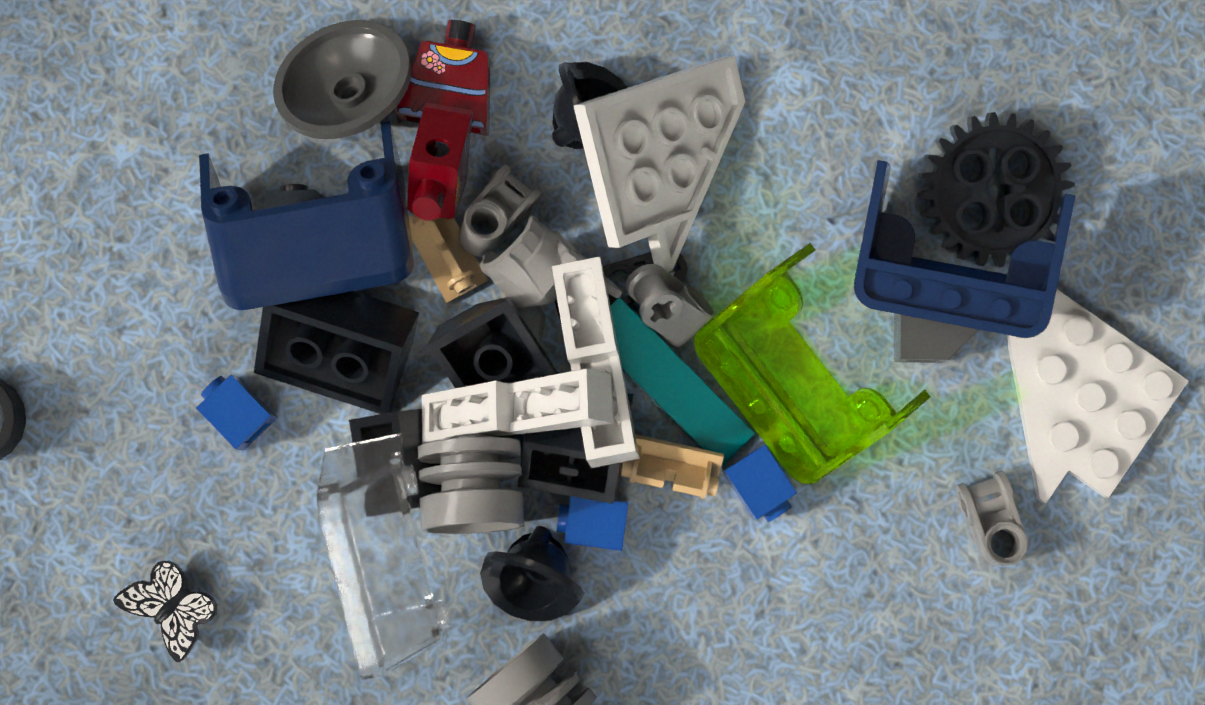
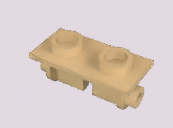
(445, 258)
(690, 468)

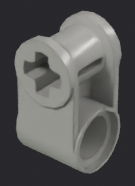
(502, 206)
(668, 304)
(991, 516)

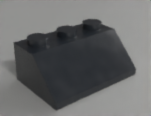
(338, 347)

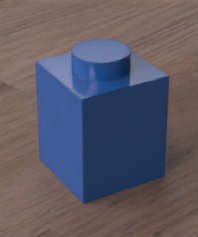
(235, 411)
(761, 484)
(593, 523)

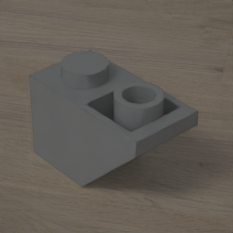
(927, 340)

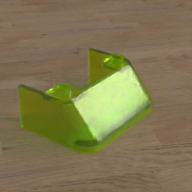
(786, 386)

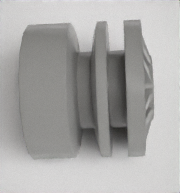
(470, 485)
(528, 680)

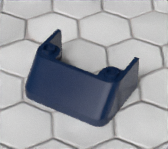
(311, 244)
(951, 293)

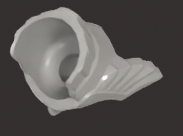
(527, 275)

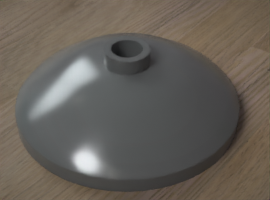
(342, 79)

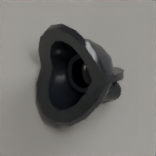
(580, 84)
(531, 578)

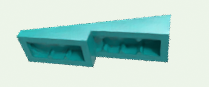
(676, 386)

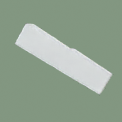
(594, 346)
(519, 407)

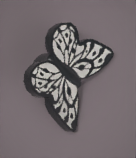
(169, 605)

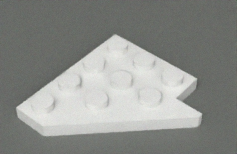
(658, 151)
(1087, 399)

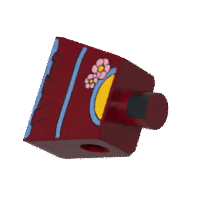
(451, 77)
(433, 181)

